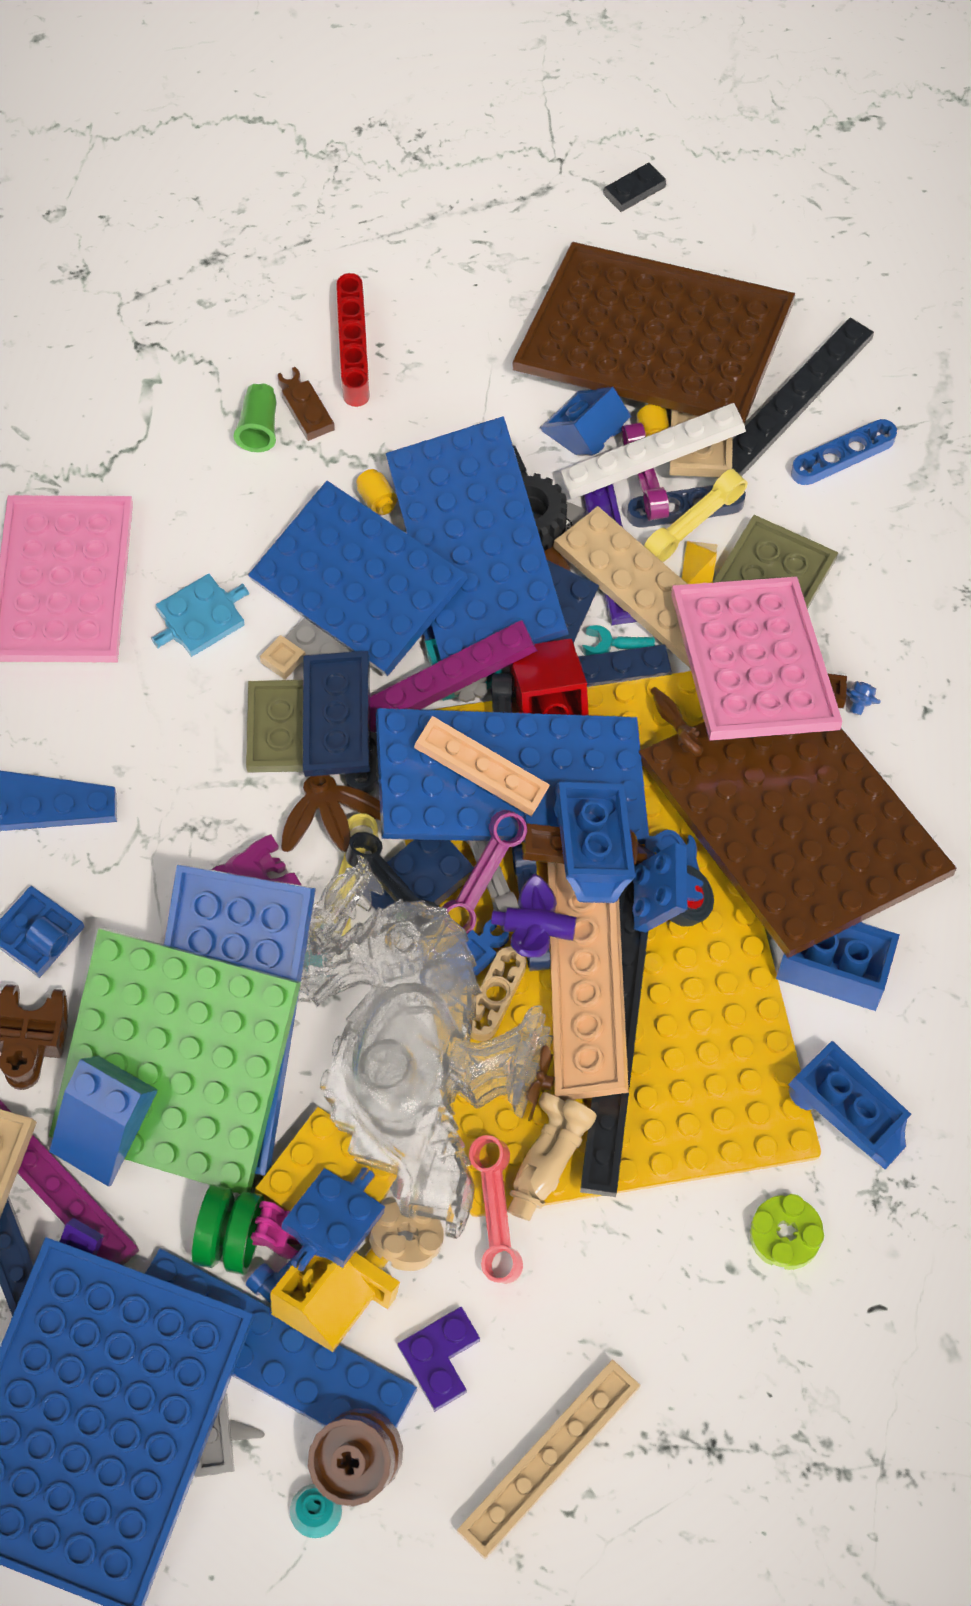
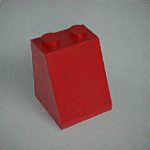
(550, 680)

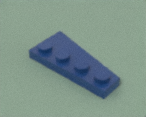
(53, 802)

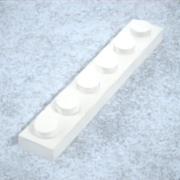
(653, 450)

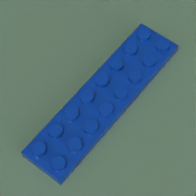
(289, 1363)

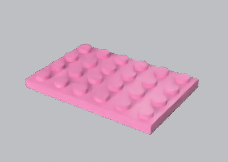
(63, 577)
(755, 658)

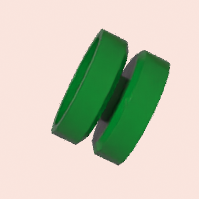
(226, 1229)

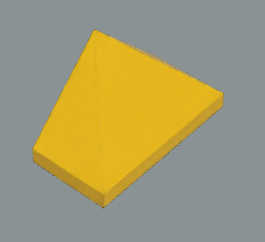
(699, 562)

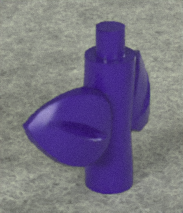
(535, 919)

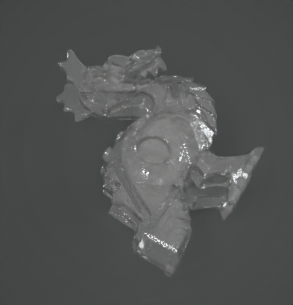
(410, 1042)

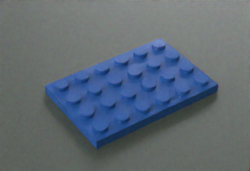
(358, 577)

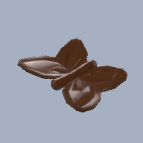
(543, 1081)

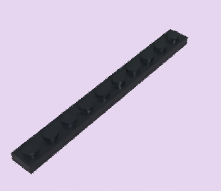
(606, 1135)

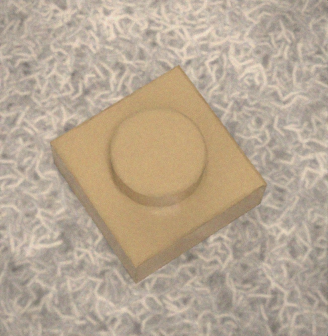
(282, 657)

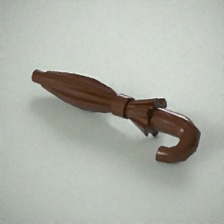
(671, 713)

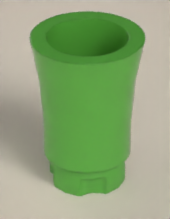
(257, 419)

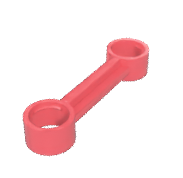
(495, 1209)

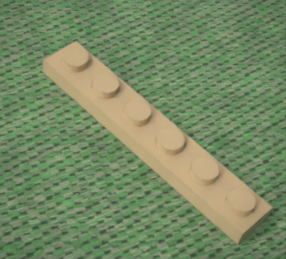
(548, 1459)

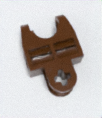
(30, 1035)

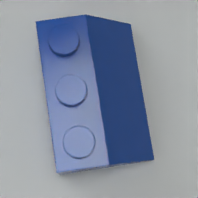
(845, 966)

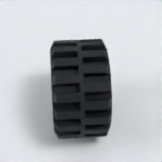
(550, 504)

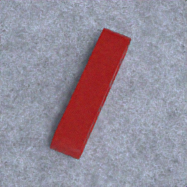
(352, 340)

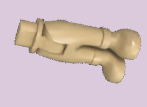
(549, 1154)

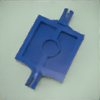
(333, 1218)

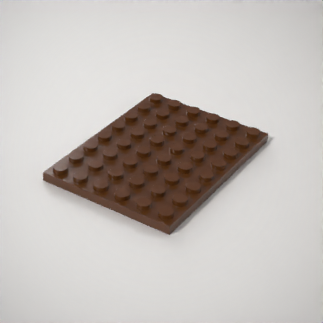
(654, 331)
(799, 829)

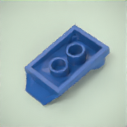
(595, 839)
(852, 1103)

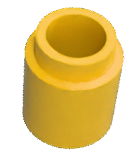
(653, 419)
(376, 492)

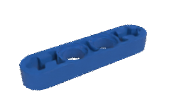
(841, 448)

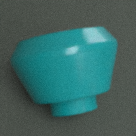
(316, 1525)

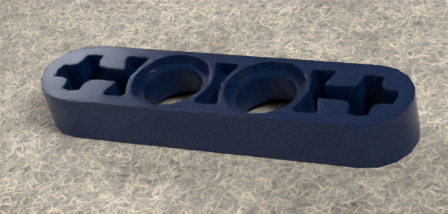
(684, 499)

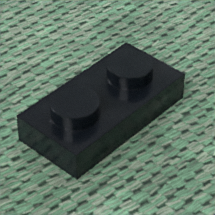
(635, 187)

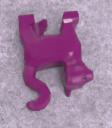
(257, 862)

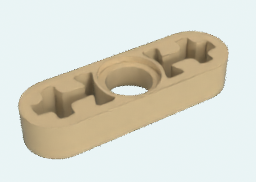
(515, 976)

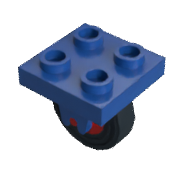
(670, 891)

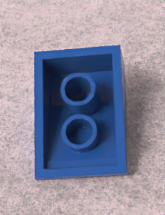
(100, 1118)

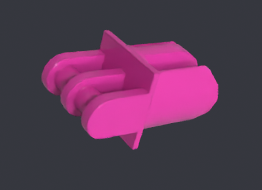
(270, 1233)

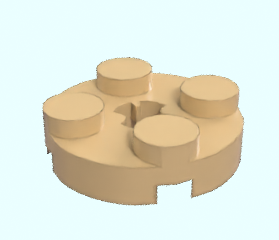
(395, 1248)

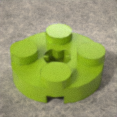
(781, 1251)

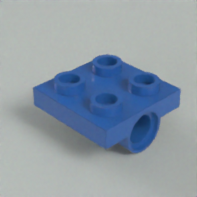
(37, 931)

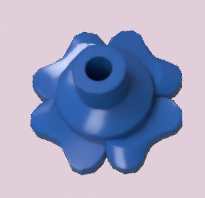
(862, 696)

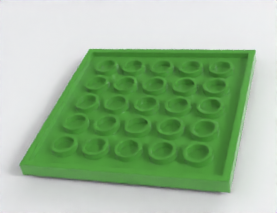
(199, 1036)

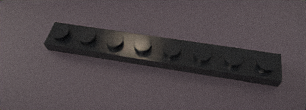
(798, 394)

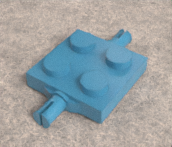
(200, 615)

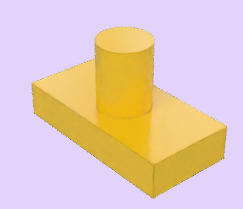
(382, 1283)

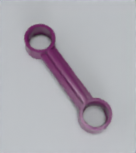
(655, 497)
(486, 867)

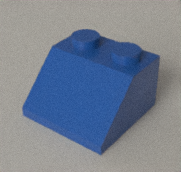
(587, 421)

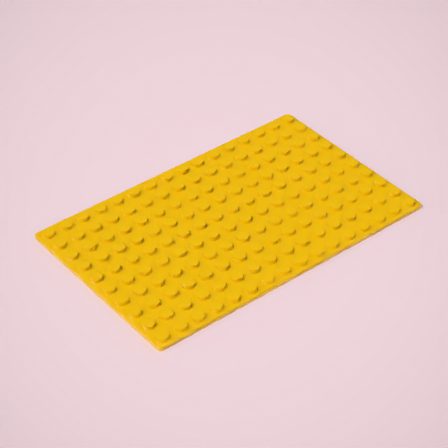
(709, 1024)

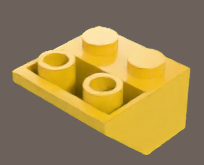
(321, 1300)

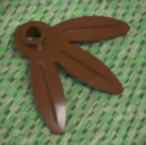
(325, 795)

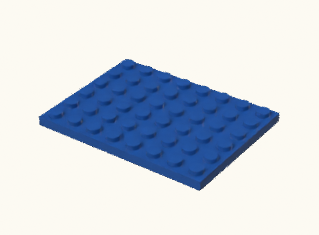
(105, 1419)

